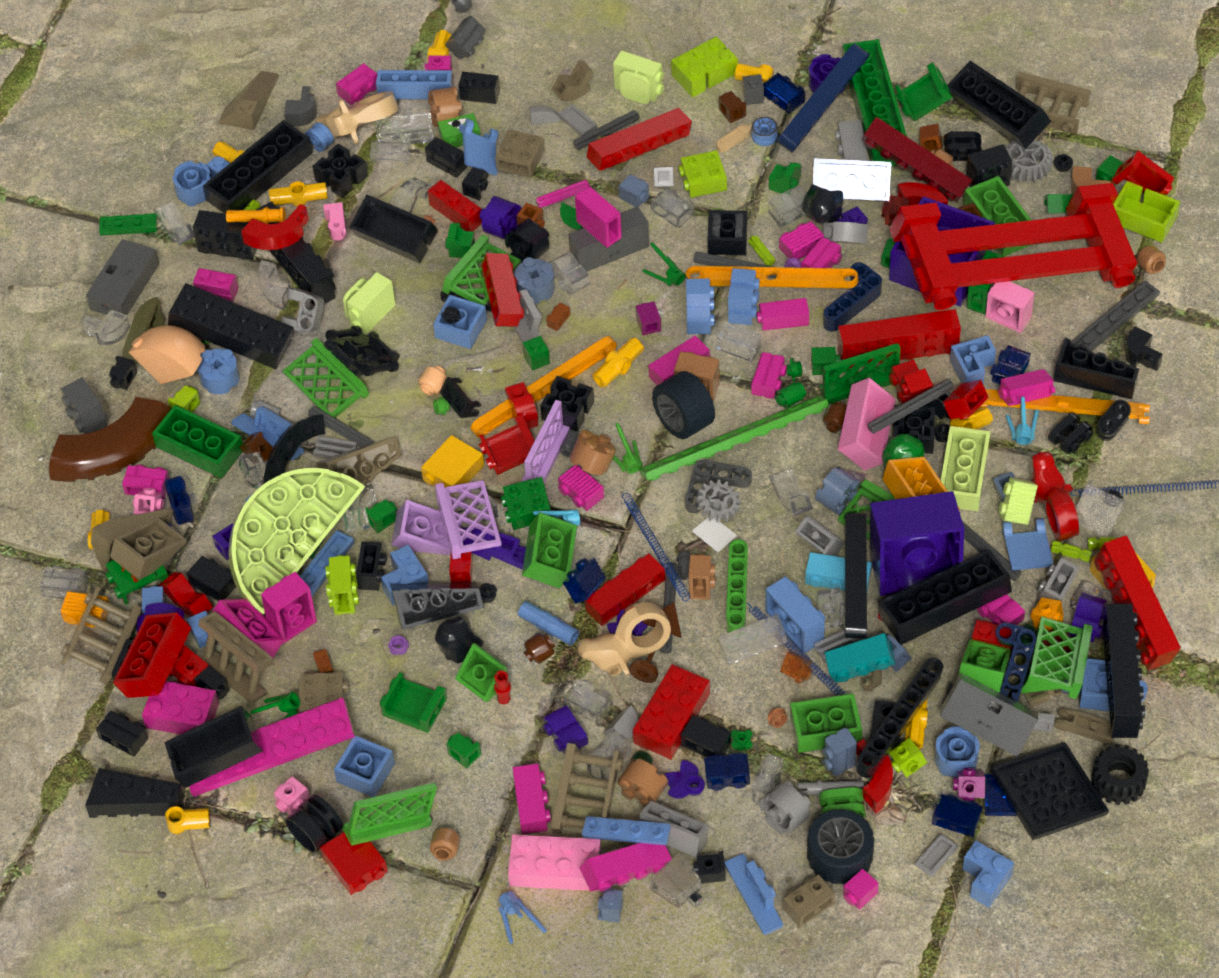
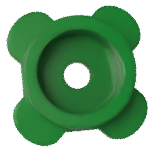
(794, 369)
(741, 744)

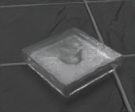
(1098, 510)

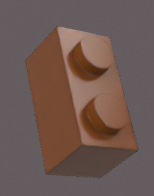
(558, 316)
(322, 661)

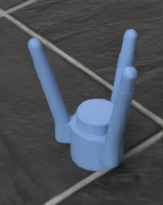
(511, 905)

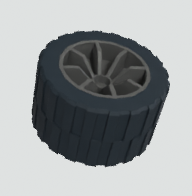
(683, 405)
(839, 845)

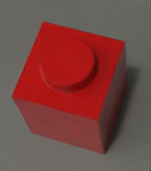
(461, 568)

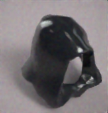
(822, 204)
(456, 639)

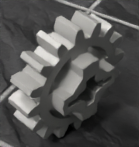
(718, 501)

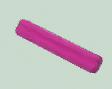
(561, 194)

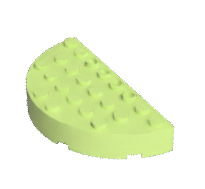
(285, 526)

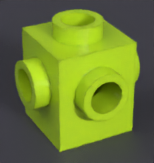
(907, 758)

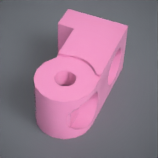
(336, 225)

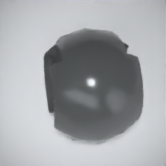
(462, 5)

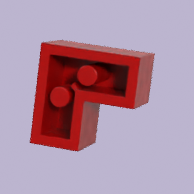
(909, 380)

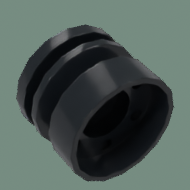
(314, 823)

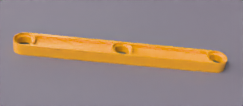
(785, 276)
(541, 387)

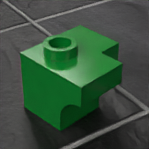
(784, 177)
(458, 241)

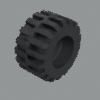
(1120, 759)

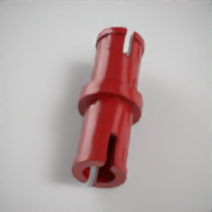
(502, 687)

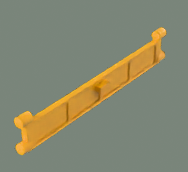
(1071, 404)

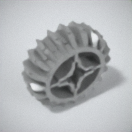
(1026, 166)

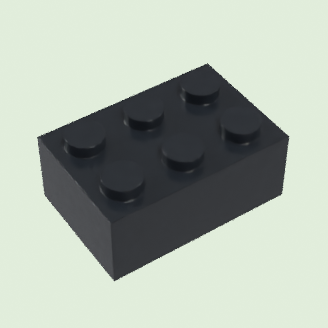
(221, 238)

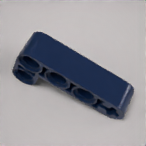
(854, 299)
(1018, 649)

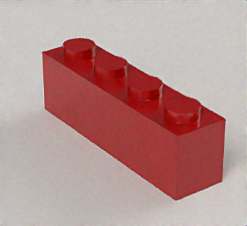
(502, 289)
(625, 589)

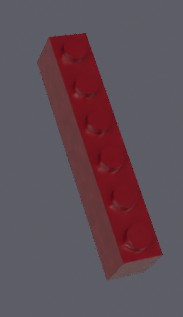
(916, 160)

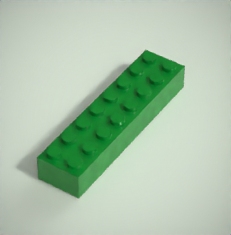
(874, 93)

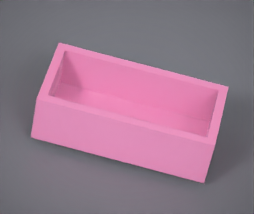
(864, 405)
(550, 861)

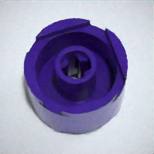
(820, 69)
(499, 217)

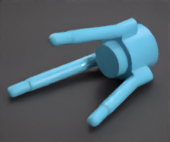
(1023, 433)
(570, 516)

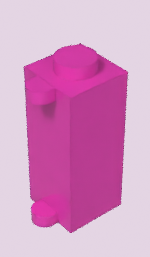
(783, 314)
(1030, 385)

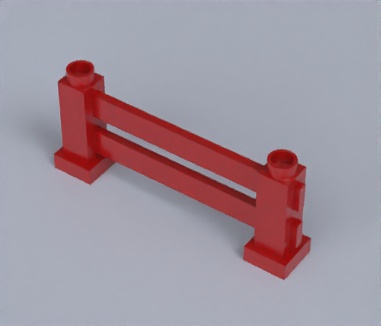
(1089, 217)

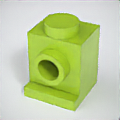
(185, 398)

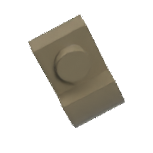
(574, 85)

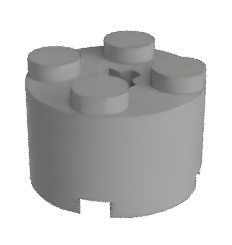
(785, 808)

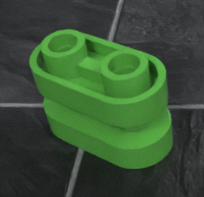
(844, 799)

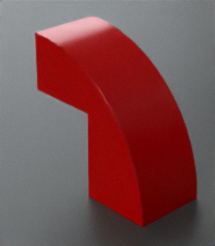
(184, 596)

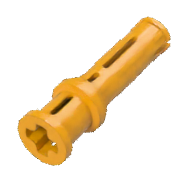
(265, 215)

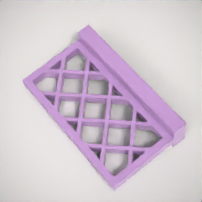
(547, 445)
(451, 525)

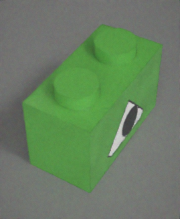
(450, 131)

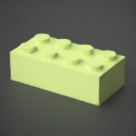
(965, 465)

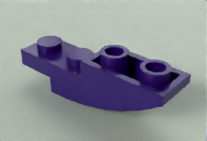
(508, 552)

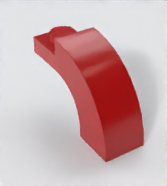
(915, 192)
(879, 789)

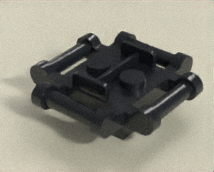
(361, 352)

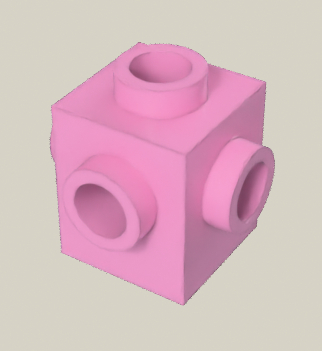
(141, 501)
(291, 795)

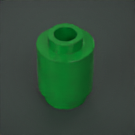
(790, 394)

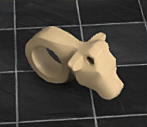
(346, 120)
(615, 650)

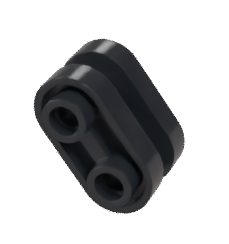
(962, 143)
(1113, 420)
(1070, 433)

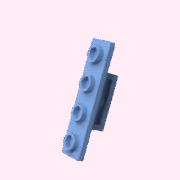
(268, 423)
(626, 830)
(755, 892)

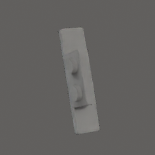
(529, 325)

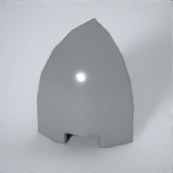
(543, 115)
(624, 722)

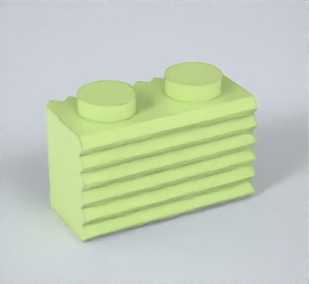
(1018, 501)

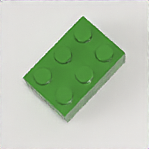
(549, 550)
(985, 663)
(822, 717)

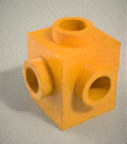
(1049, 609)

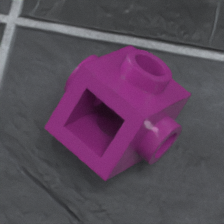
(969, 784)

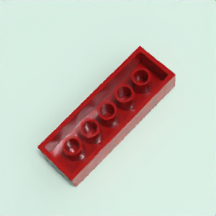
(916, 334)
(1130, 585)

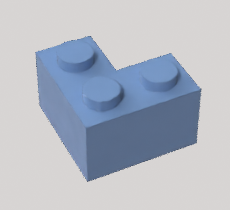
(699, 306)
(971, 358)
(406, 571)
(991, 872)

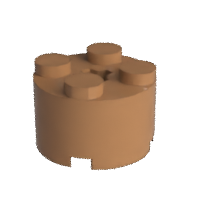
(443, 104)
(593, 452)
(642, 782)

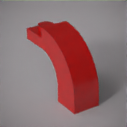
(278, 235)

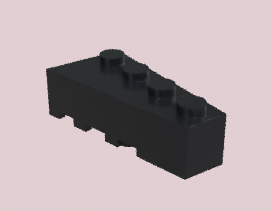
(1094, 371)
(434, 601)
(131, 795)

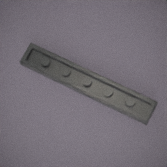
(1117, 316)

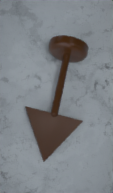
(645, 670)

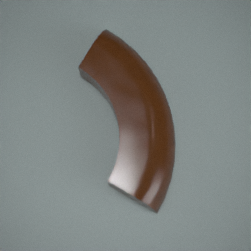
(108, 448)

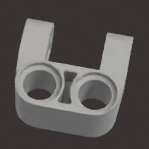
(305, 310)

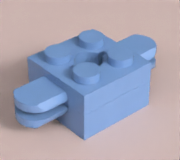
(1093, 682)

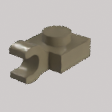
(1040, 697)

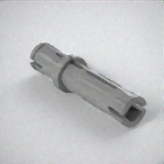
(817, 787)

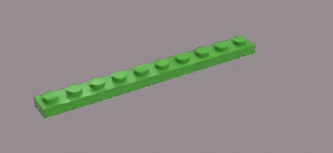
(726, 441)

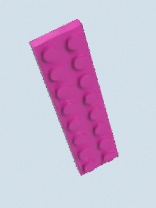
(288, 741)

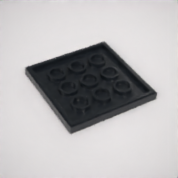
(1049, 791)

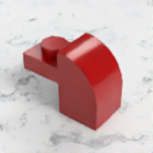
(522, 403)

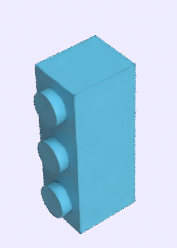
(828, 571)

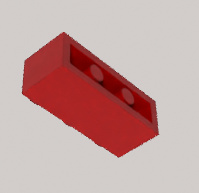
(454, 206)

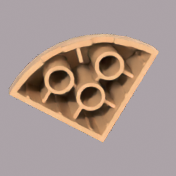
(168, 352)

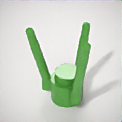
(631, 461)

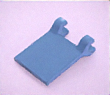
(479, 150)
(1027, 549)

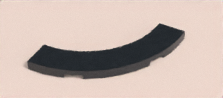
(289, 442)

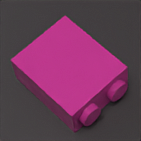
(598, 217)

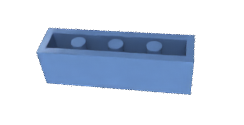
(412, 83)

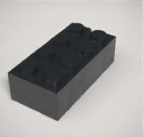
(393, 228)
(213, 746)

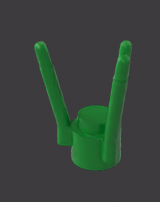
(674, 274)
(286, 703)

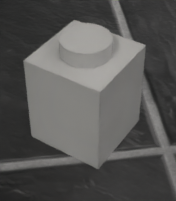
(663, 176)

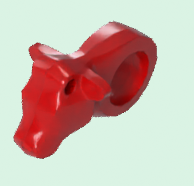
(1055, 497)

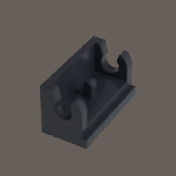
(457, 398)

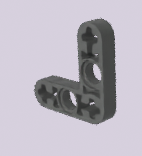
(706, 476)

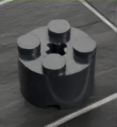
(527, 240)

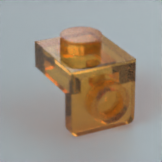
(796, 667)

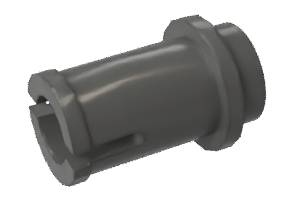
(567, 447)
(683, 565)

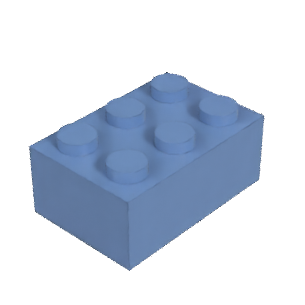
(798, 616)

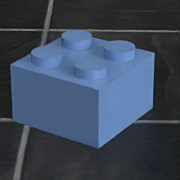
(467, 329)
(364, 766)

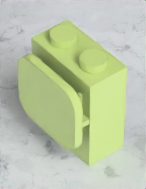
(638, 77)
(369, 301)

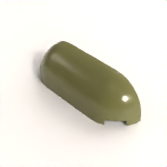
(146, 317)

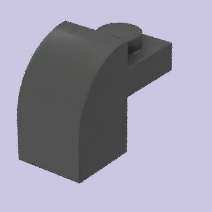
(301, 111)

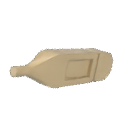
(733, 138)

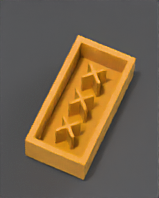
(911, 478)

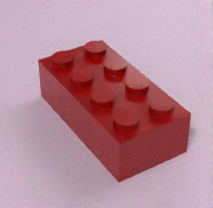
(152, 655)
(670, 710)

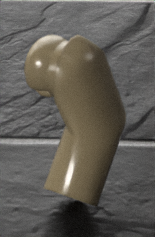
(873, 681)

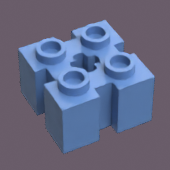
(743, 296)

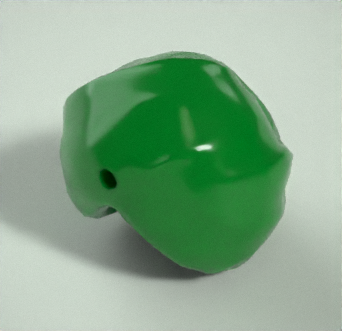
(902, 447)

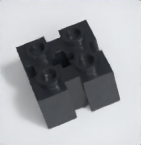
(340, 170)
(574, 402)
(918, 424)

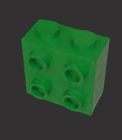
(523, 500)

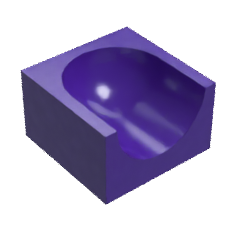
(951, 218)
(914, 539)

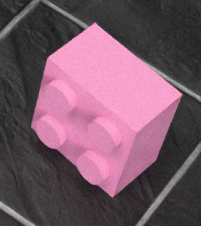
(1010, 305)

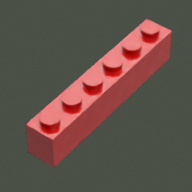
(639, 139)

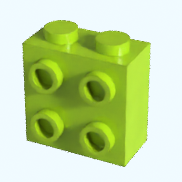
(703, 174)
(342, 585)

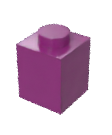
(648, 318)

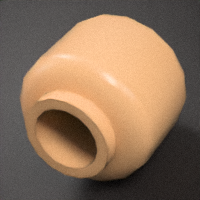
(432, 380)

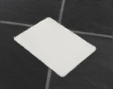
(714, 534)

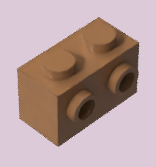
(701, 576)

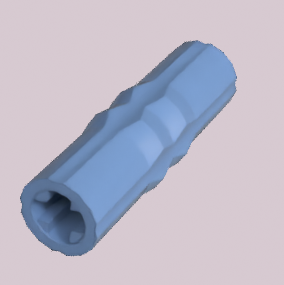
(547, 622)

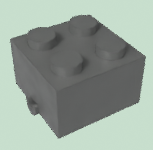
(83, 407)

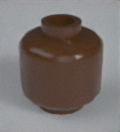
(835, 417)
(538, 648)

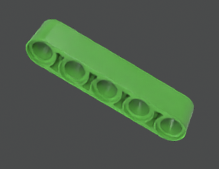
(737, 596)

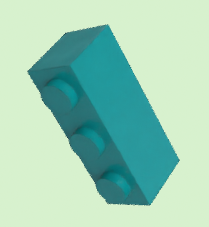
(860, 658)

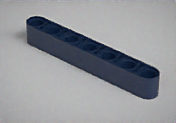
(823, 97)

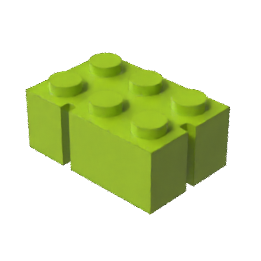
(707, 58)
(1150, 218)

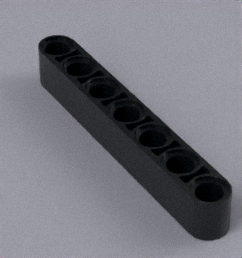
(855, 575)
(898, 725)

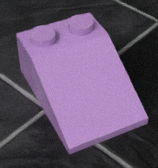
(420, 529)

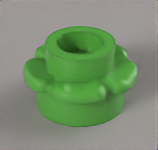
(440, 406)

